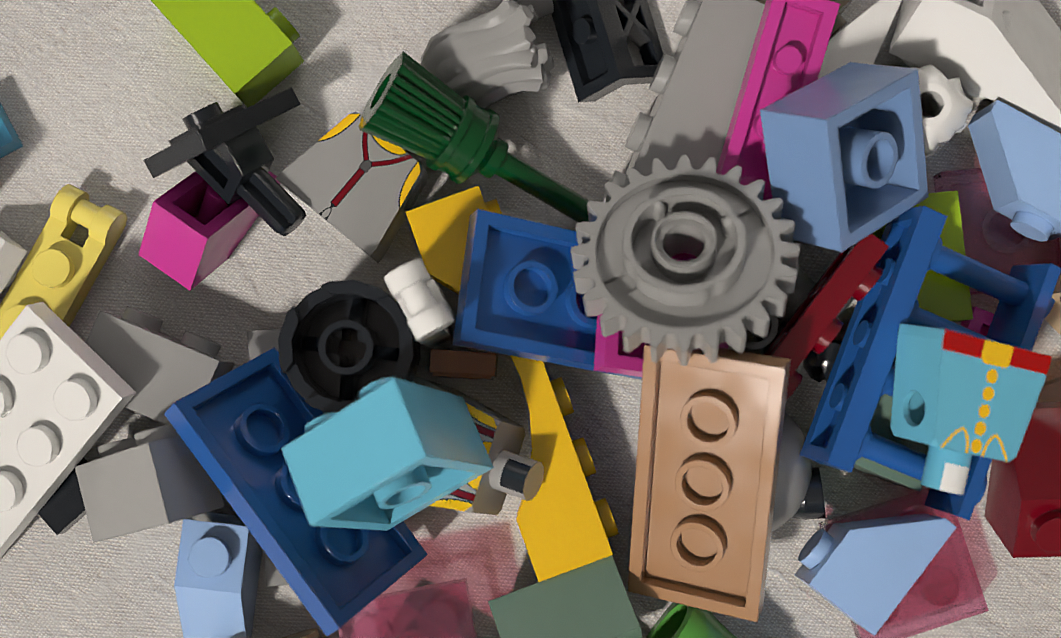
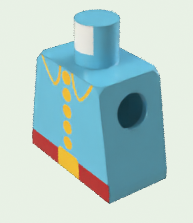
(962, 399)

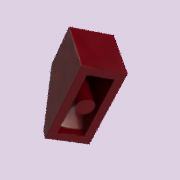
(1026, 491)

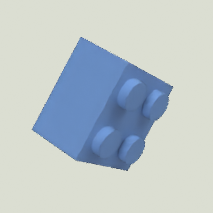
(847, 153)

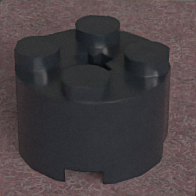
(320, 322)

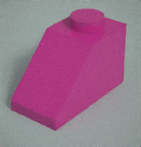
(194, 230)

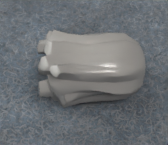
(491, 55)

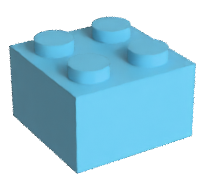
(385, 456)

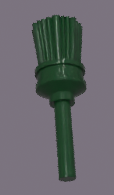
(454, 134)

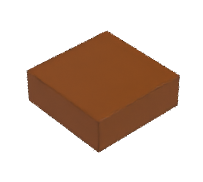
(463, 364)

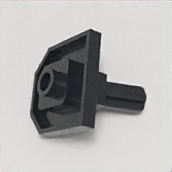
(235, 158)

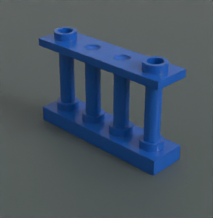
(866, 355)

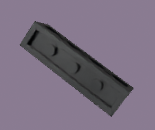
(596, 44)

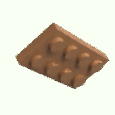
(707, 479)

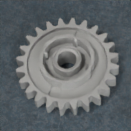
(694, 304)

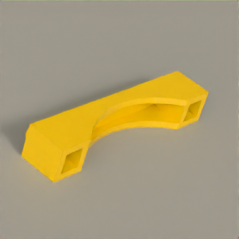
(562, 522)

